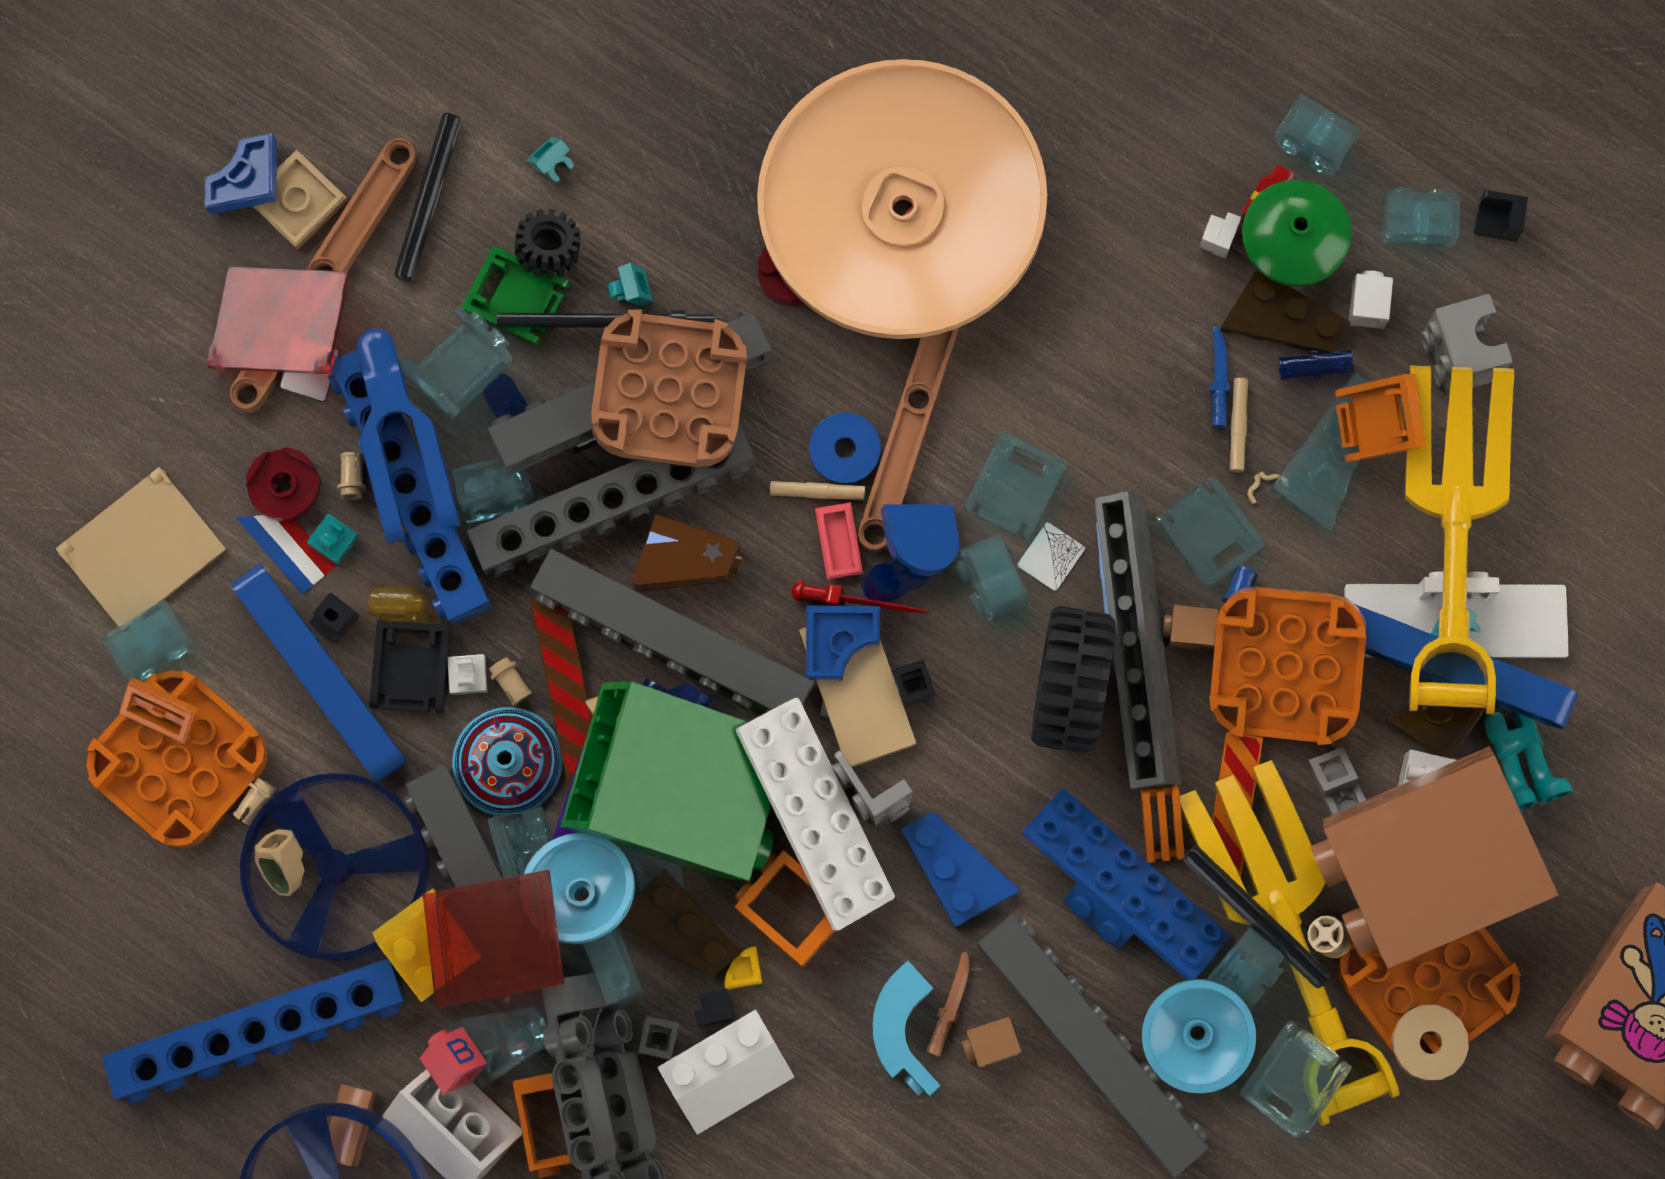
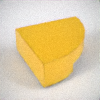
(744, 970)

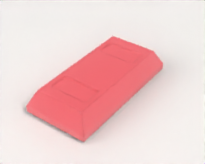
(838, 541)

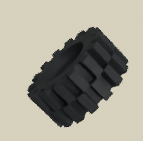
(547, 260)

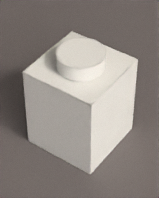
(1370, 300)

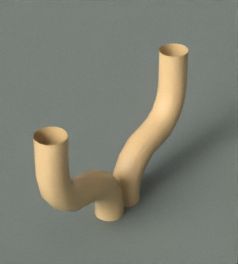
(1257, 482)

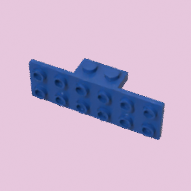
(1121, 890)

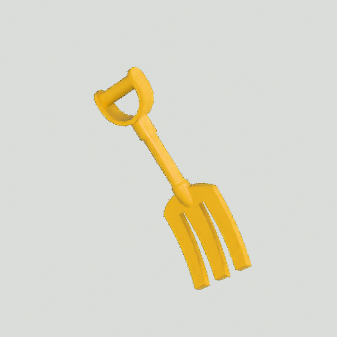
(1457, 505)
(1284, 903)

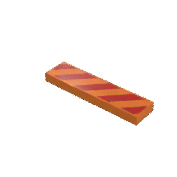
(1237, 759)

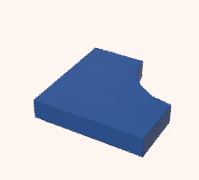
(247, 179)
(836, 636)

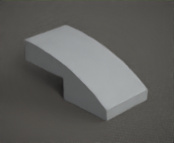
(1336, 780)

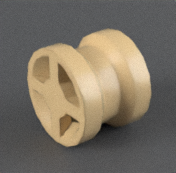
(1322, 932)

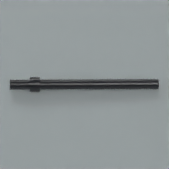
(581, 320)

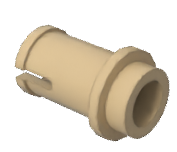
(351, 476)
(510, 680)
(255, 799)

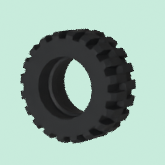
(1073, 680)

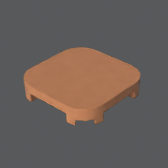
(668, 389)

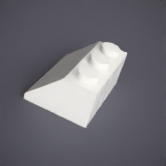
(726, 1072)
(453, 1131)

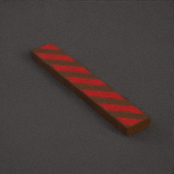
(563, 681)

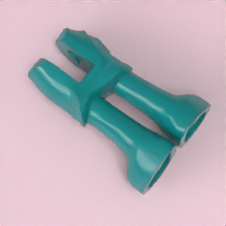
(1525, 739)

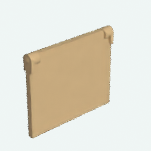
(141, 548)

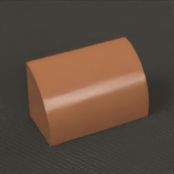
(349, 1135)

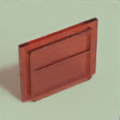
(493, 939)

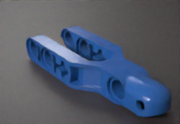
(389, 396)

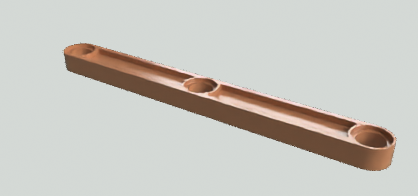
(343, 244)
(907, 432)

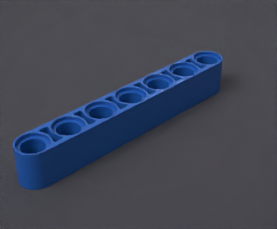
(318, 673)
(1515, 687)

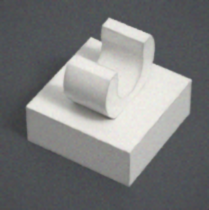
(467, 674)

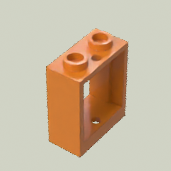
(750, 892)
(528, 1087)

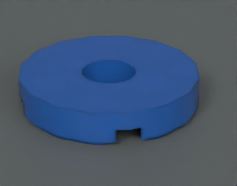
(840, 428)

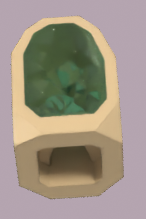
(280, 861)

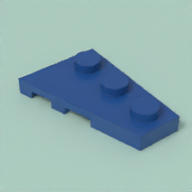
(955, 870)

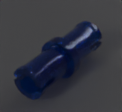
(1315, 364)

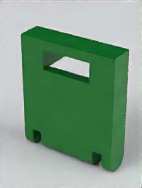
(515, 294)

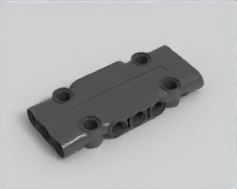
(588, 1091)

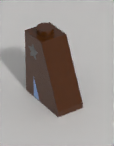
(685, 557)

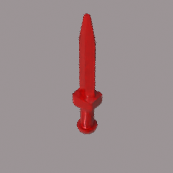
(834, 596)

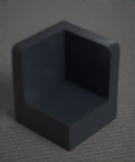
(1500, 215)

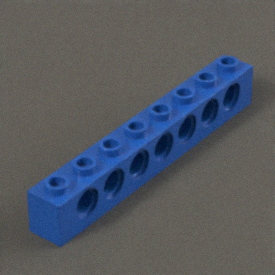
(470, 596)
(125, 1065)

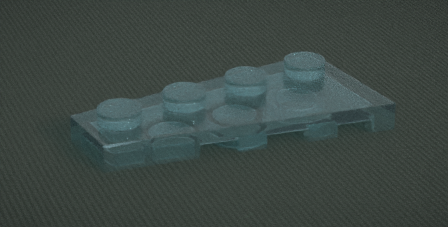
(1317, 473)

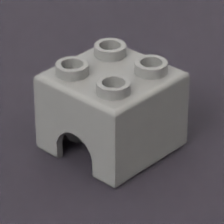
(1454, 342)

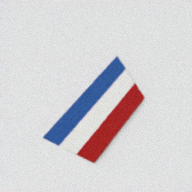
(288, 548)

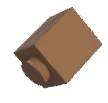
(1190, 628)
(991, 1043)

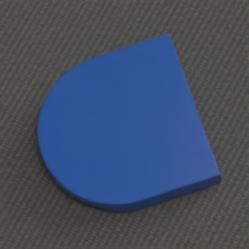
(921, 536)

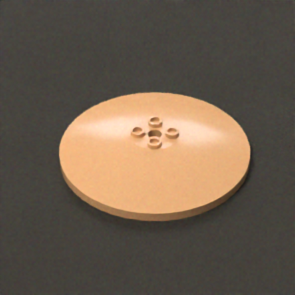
(894, 137)

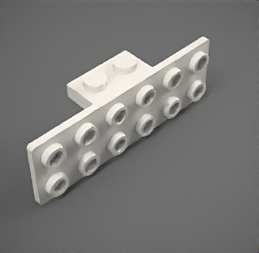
(1512, 618)
(815, 813)

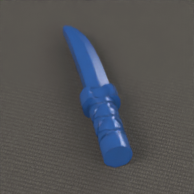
(1220, 386)

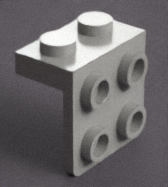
(889, 804)

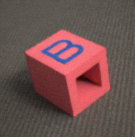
(452, 1059)

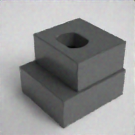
(653, 1026)

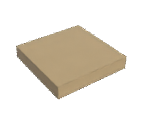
(303, 200)

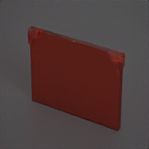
(278, 320)

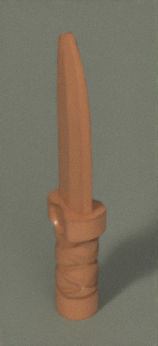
(948, 1014)

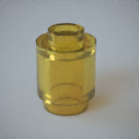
(396, 603)

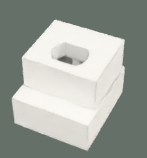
(1220, 234)

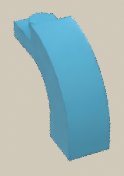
(895, 1003)

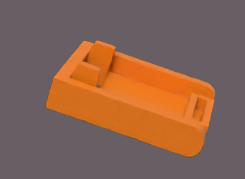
(1376, 420)

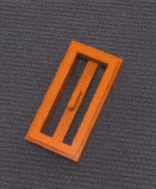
(161, 705)
(1165, 852)

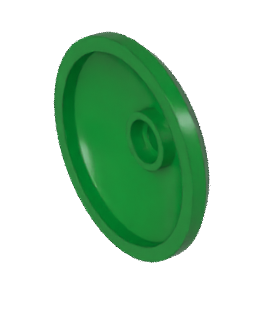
(1291, 254)

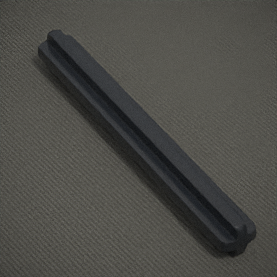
(427, 197)
(1257, 916)

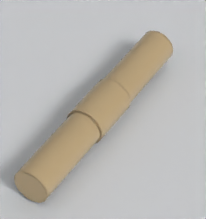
(1238, 425)
(817, 490)

